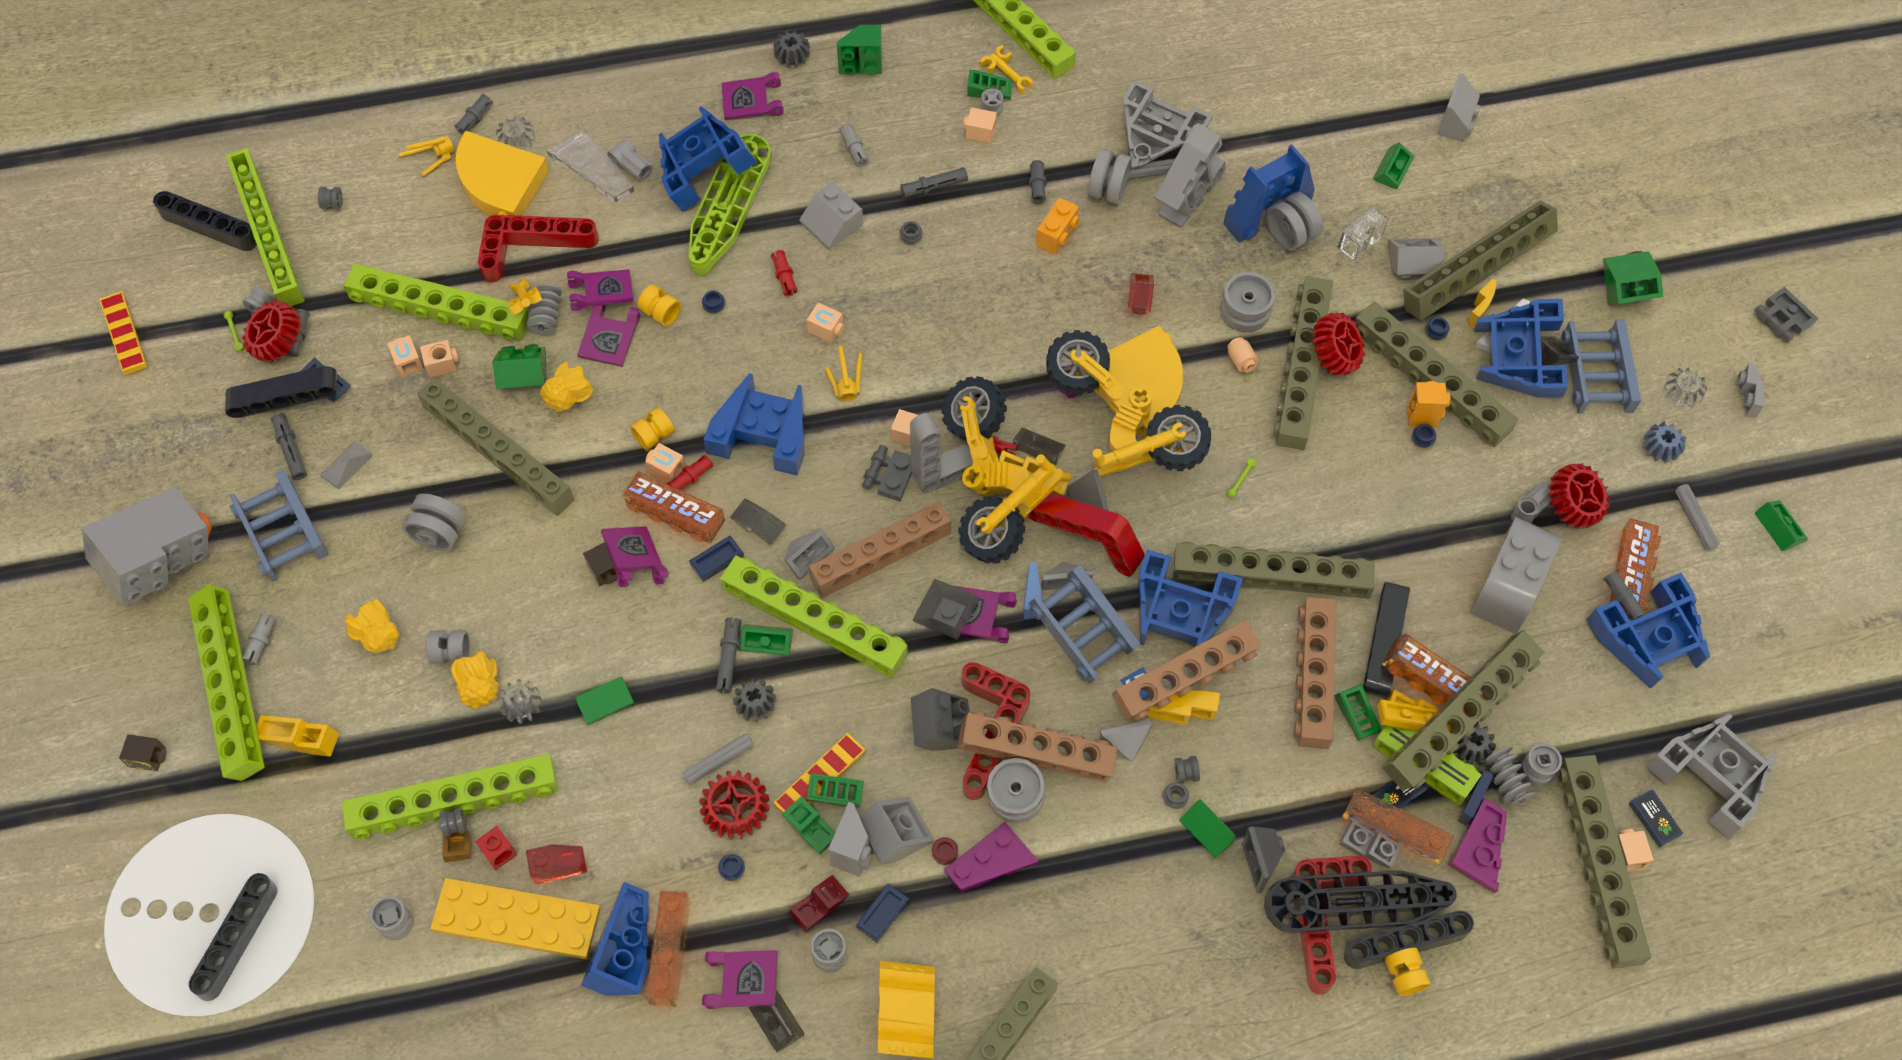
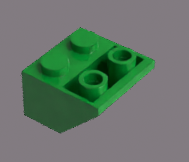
(861, 51)
(1632, 278)
(520, 366)

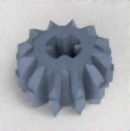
(1664, 442)

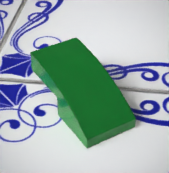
(809, 825)

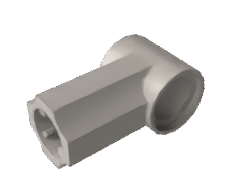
(626, 156)
(1533, 503)

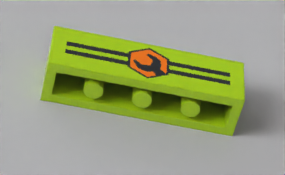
(1452, 779)

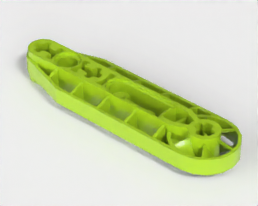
(722, 213)

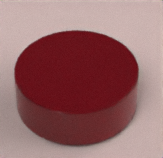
(944, 851)

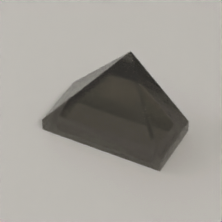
(1555, 352)

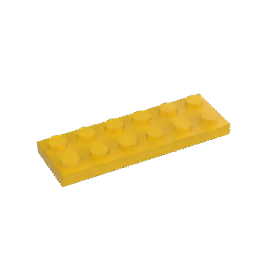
(516, 918)

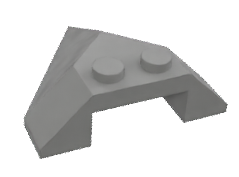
(1156, 126)

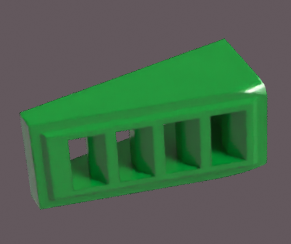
(978, 78)
(1362, 700)
(836, 781)

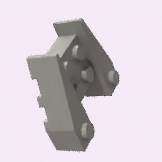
(1191, 175)
(1724, 764)

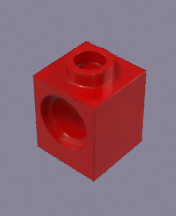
(496, 848)

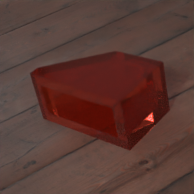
(1140, 293)
(555, 862)

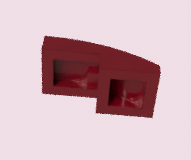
(819, 904)

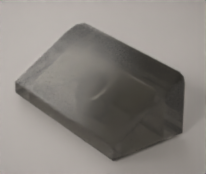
(1037, 444)
(778, 1023)

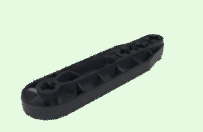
(1373, 899)

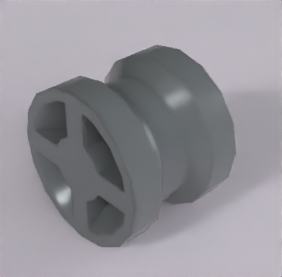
(330, 198)
(1187, 769)
(452, 822)

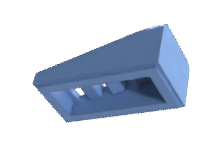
(1032, 589)

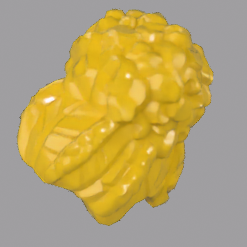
(566, 388)
(372, 627)
(475, 679)

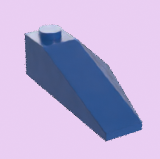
(621, 952)

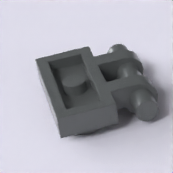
(1789, 310)
(896, 475)

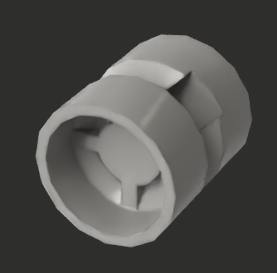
(456, 642)
(1541, 764)
(391, 918)
(829, 950)

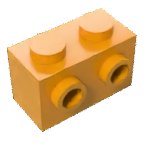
(1057, 225)
(1427, 404)

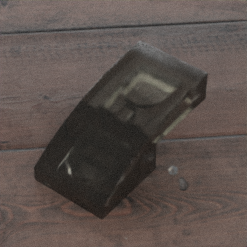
(758, 520)

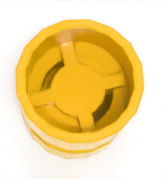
(659, 304)
(650, 430)
(1407, 981)

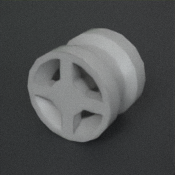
(992, 101)
(256, 299)

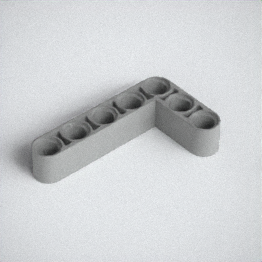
(928, 465)

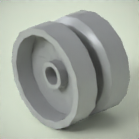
(1109, 176)
(1294, 221)
(1247, 301)
(434, 522)
(1004, 781)

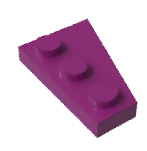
(1481, 846)
(990, 858)

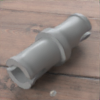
(854, 144)
(258, 638)

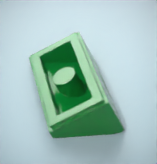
(1394, 166)
(1780, 525)
(766, 639)
(604, 700)
(1207, 828)

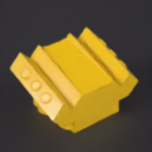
(906, 1009)

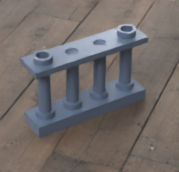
(1620, 355)
(292, 506)
(1108, 621)

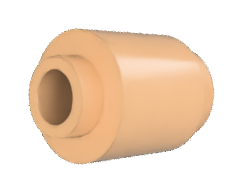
(1242, 355)

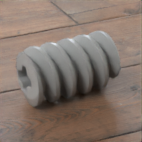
(545, 312)
(1508, 778)

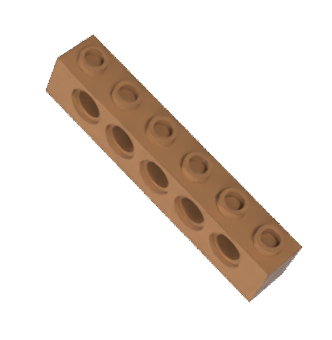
(880, 550)
(1324, 614)
(1239, 636)
(973, 740)

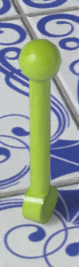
(238, 346)
(1251, 463)

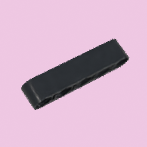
(205, 220)
(281, 392)
(1387, 629)
(1418, 931)
(234, 949)

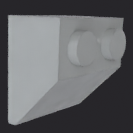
(1460, 111)
(831, 216)
(1415, 256)
(895, 829)
(850, 844)

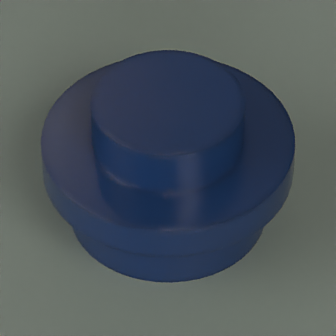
(713, 301)
(1437, 328)
(1424, 435)
(731, 867)

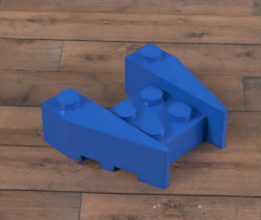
(697, 149)
(1263, 188)
(1517, 349)
(762, 421)
(1182, 609)
(1657, 636)

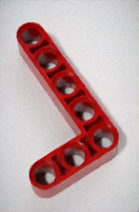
(534, 231)
(1095, 524)
(1008, 707)
(1322, 940)

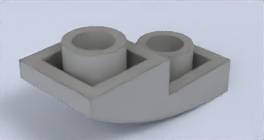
(1752, 388)
(1372, 845)

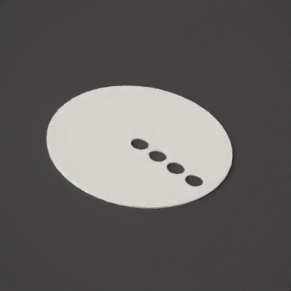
(205, 865)

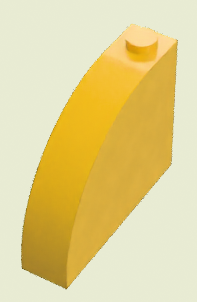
(497, 175)
(1151, 363)

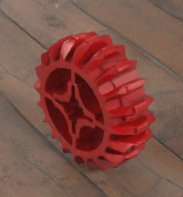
(272, 331)
(1338, 344)
(1578, 495)
(745, 802)

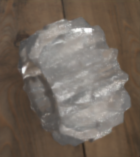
(516, 133)
(1685, 387)
(513, 709)

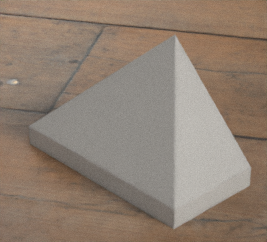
(346, 465)
(807, 551)
(1057, 577)
(1127, 738)

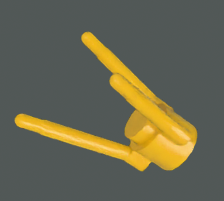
(441, 147)
(847, 388)

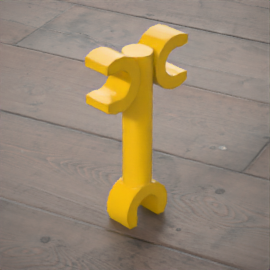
(1000, 61)
(525, 298)

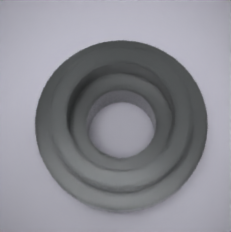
(911, 227)
(1179, 789)

